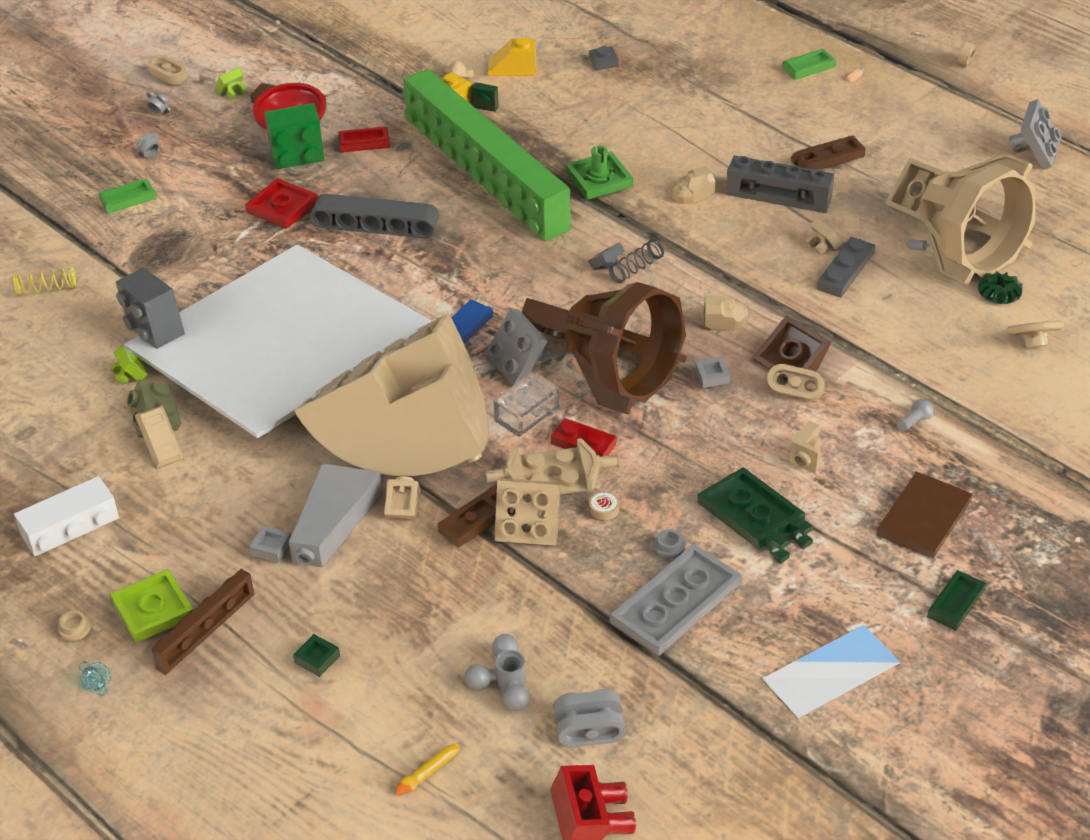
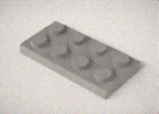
(675, 599)

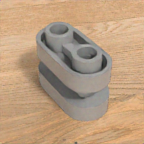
(589, 718)

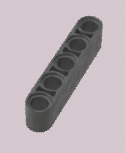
(374, 215)

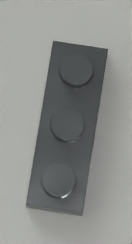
(845, 267)

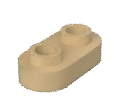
(167, 69)
(796, 383)

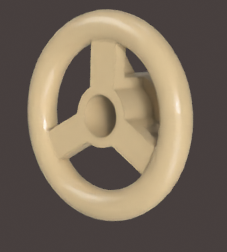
(1036, 332)

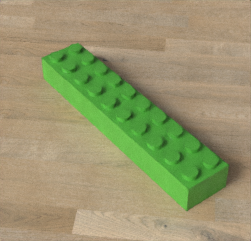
(488, 155)

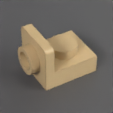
(805, 448)
(402, 498)

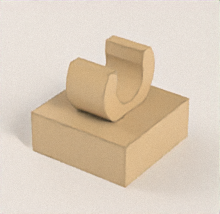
(824, 235)

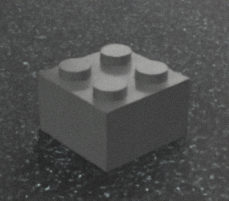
(149, 307)

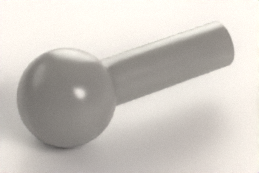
(920, 410)

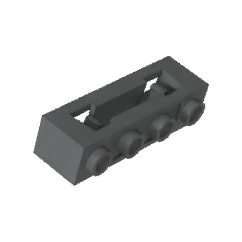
(780, 183)

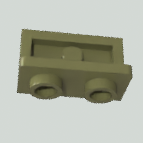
(151, 395)

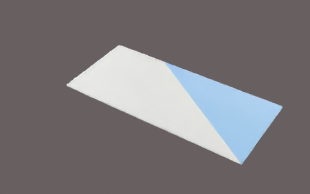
(831, 671)

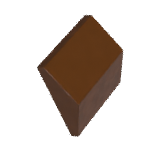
(794, 346)

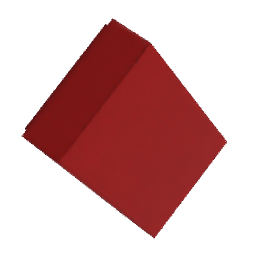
(364, 139)

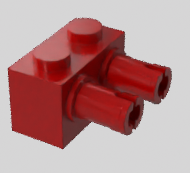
(581, 803)

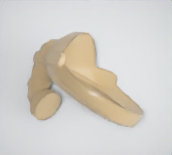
(459, 69)

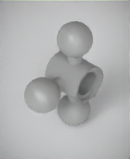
(508, 673)

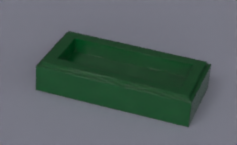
(956, 600)

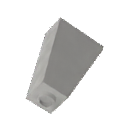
(332, 512)

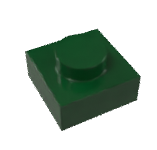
(485, 96)
(316, 655)

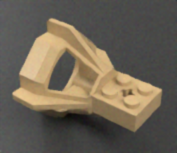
(948, 204)

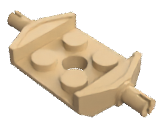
(575, 467)

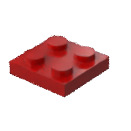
(281, 203)

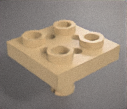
(527, 509)

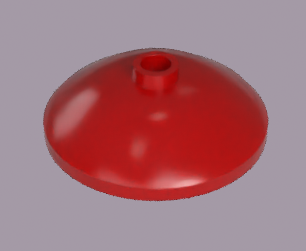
(287, 96)

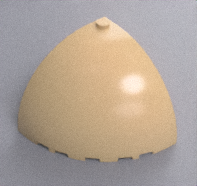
(404, 407)

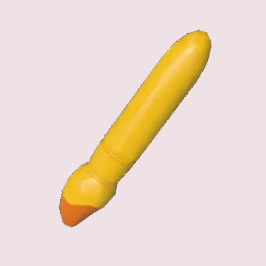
(410, 782)

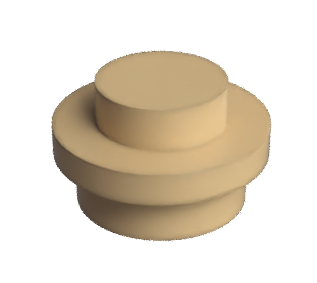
(73, 625)

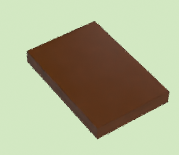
(924, 514)

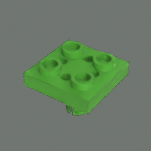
(599, 174)

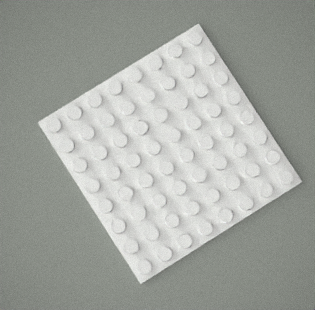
(278, 338)

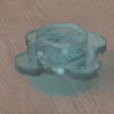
(94, 677)

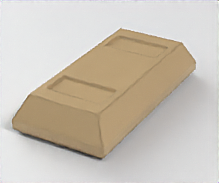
(159, 436)

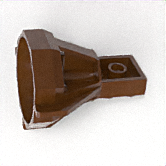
(597, 330)

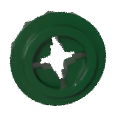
(991, 291)

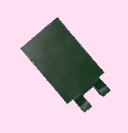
(757, 513)

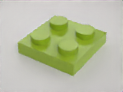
(151, 605)

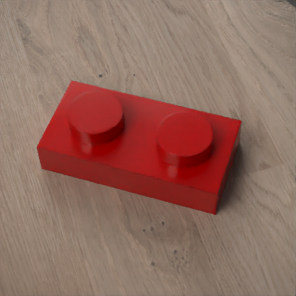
(569, 431)

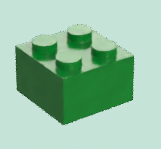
(294, 136)

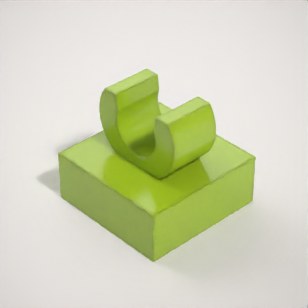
(229, 81)
(127, 366)

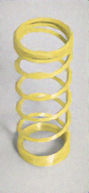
(18, 285)

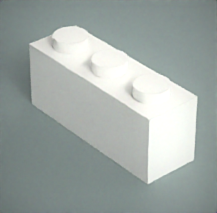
(66, 516)

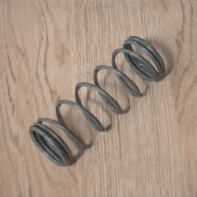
(649, 251)

